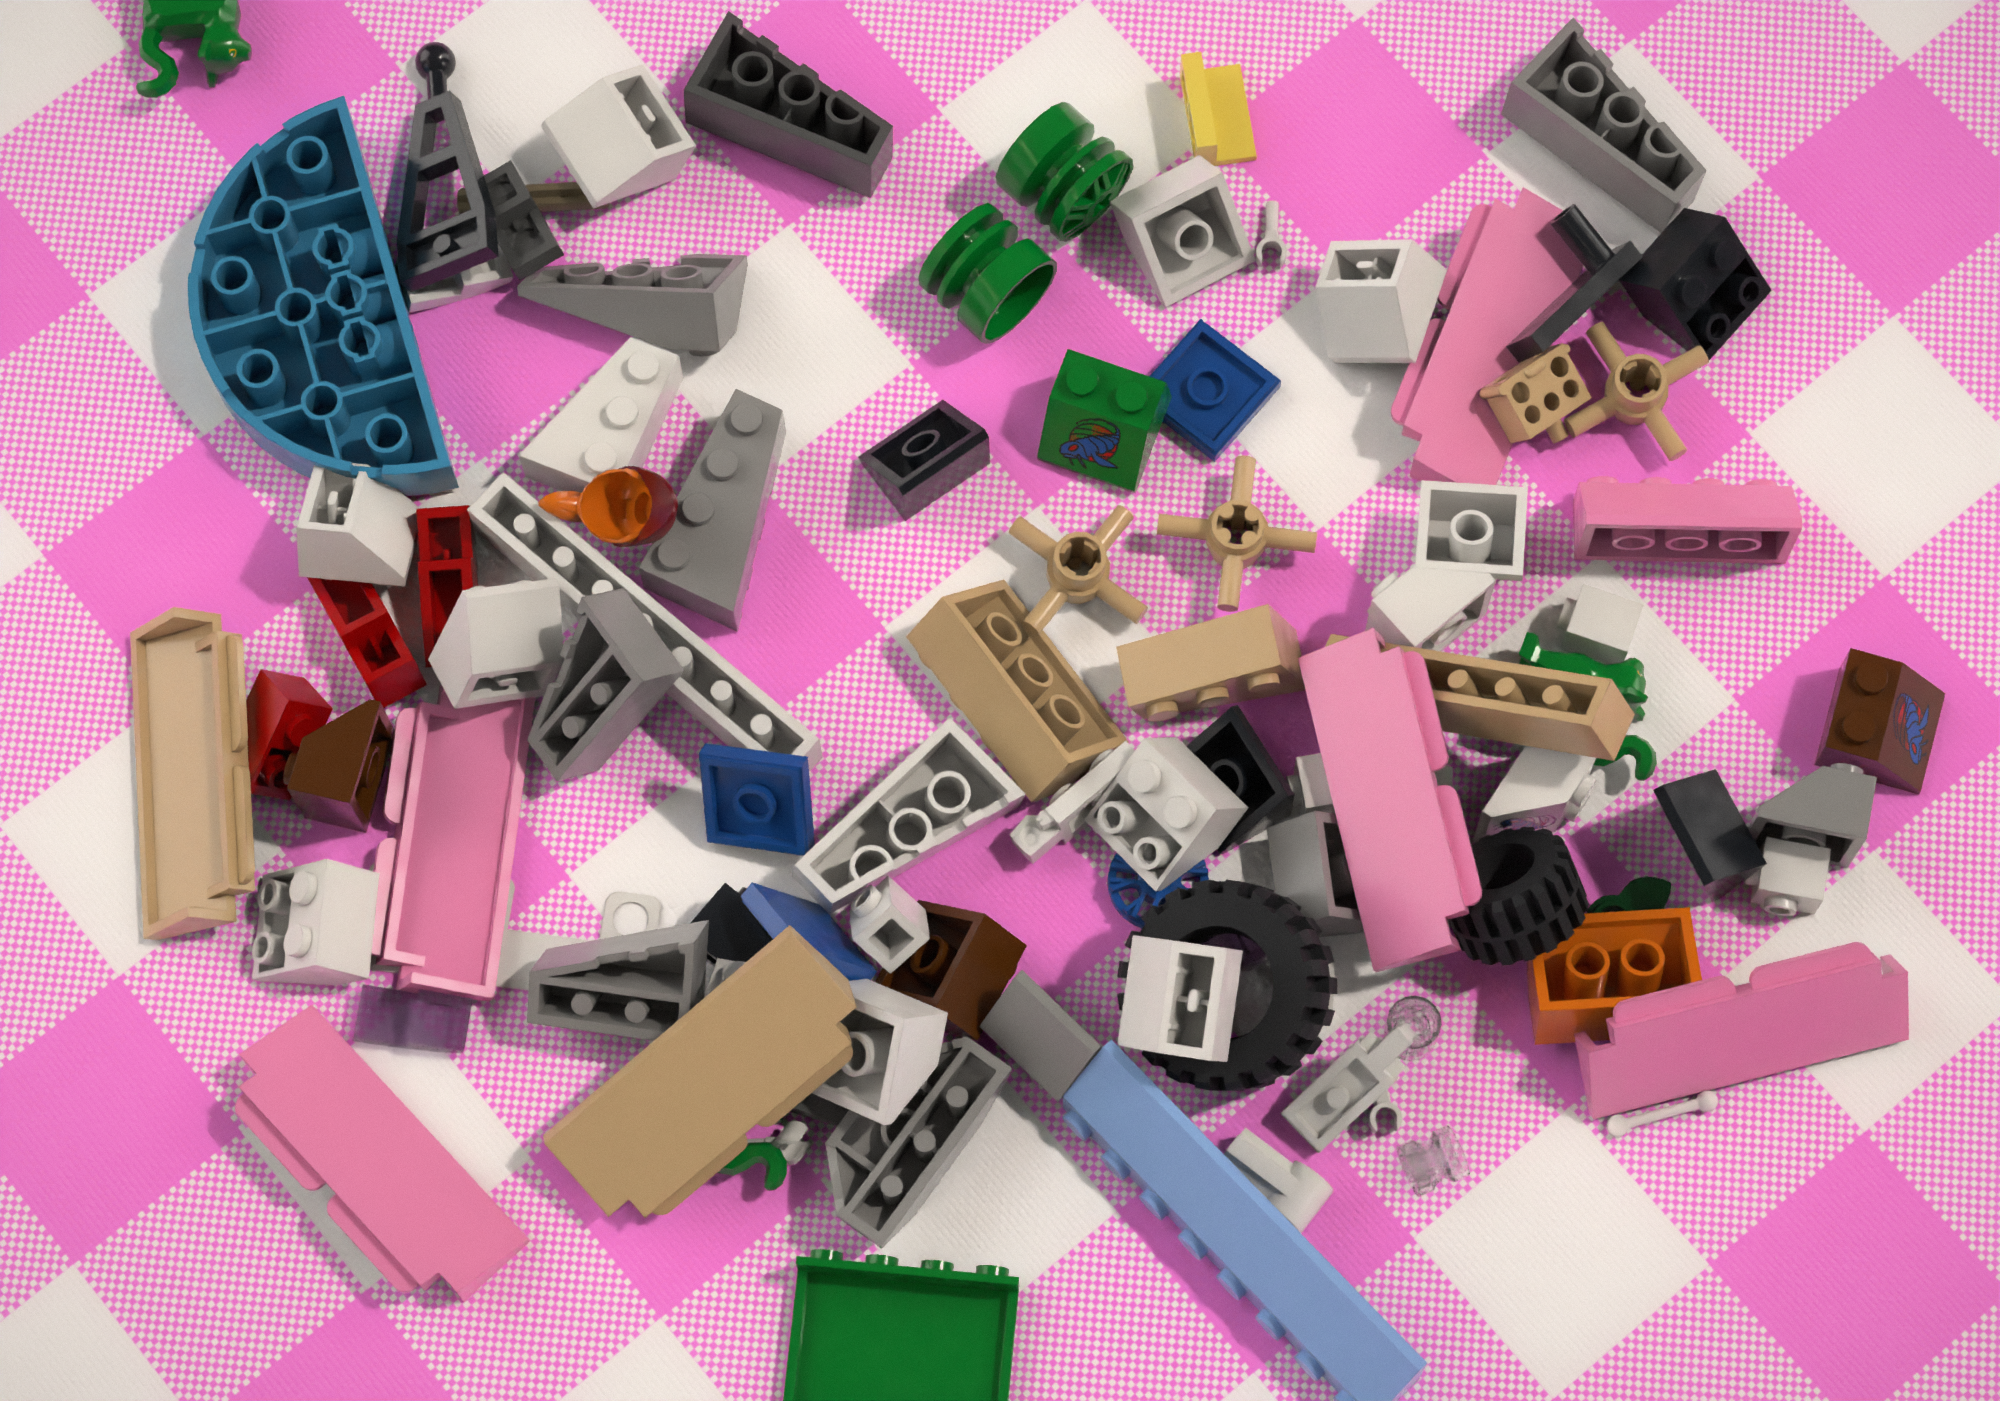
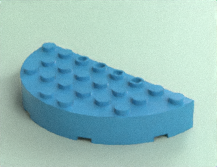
(309, 314)

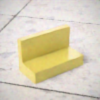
(1216, 111)

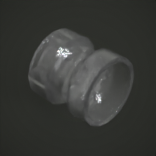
(1422, 1018)
(1427, 1163)

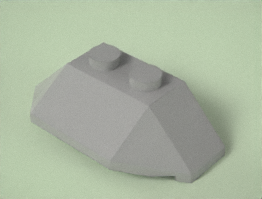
(890, 1170)

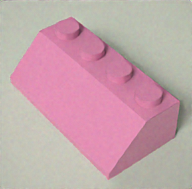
(1685, 521)

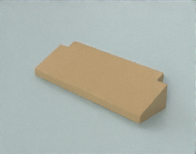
(191, 772)
(709, 1079)

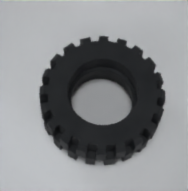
(1298, 970)

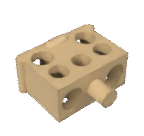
(1537, 395)

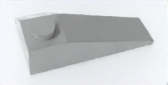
(670, 306)

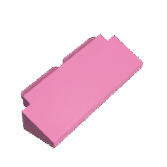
(1495, 286)
(1395, 823)
(450, 863)
(1729, 1034)
(390, 1176)

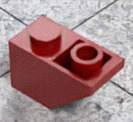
(278, 716)

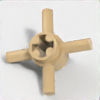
(1639, 371)
(1237, 514)
(1064, 583)

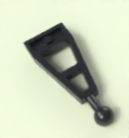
(464, 239)

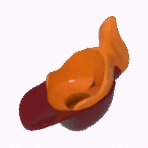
(619, 506)

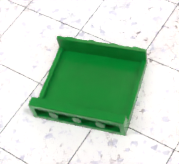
(900, 1331)

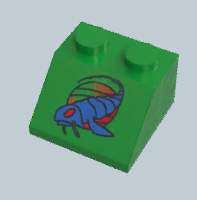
(1102, 420)

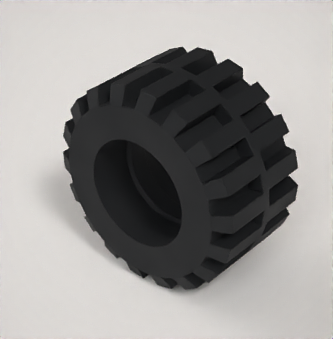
(1527, 897)

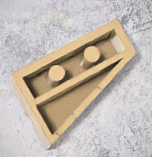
(1211, 664)

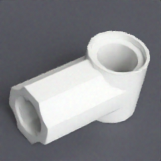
(1289, 1186)

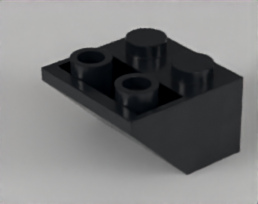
(1696, 281)

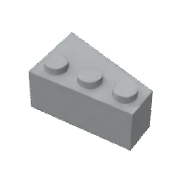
(605, 686)
(621, 983)

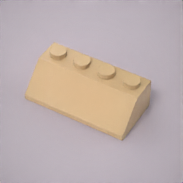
(1014, 688)

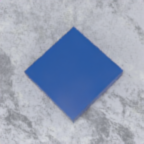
(1213, 389)
(757, 799)
(779, 910)

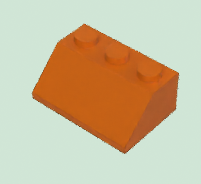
(1605, 963)

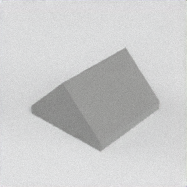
(1040, 1035)

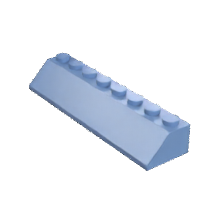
(1238, 1232)

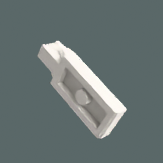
(1069, 806)
(1348, 1086)

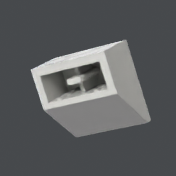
(619, 137)
(1377, 299)
(355, 530)
(500, 643)
(1165, 811)
(315, 924)
(1180, 998)

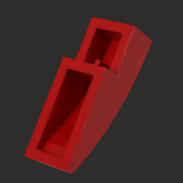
(444, 566)
(370, 638)

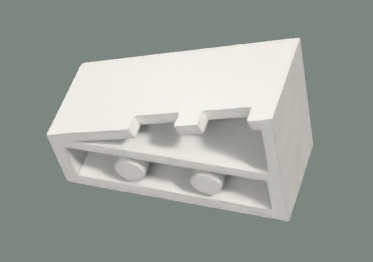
(608, 420)

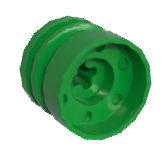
(1064, 171)
(987, 273)

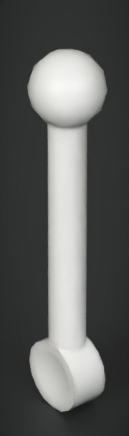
(1618, 1124)

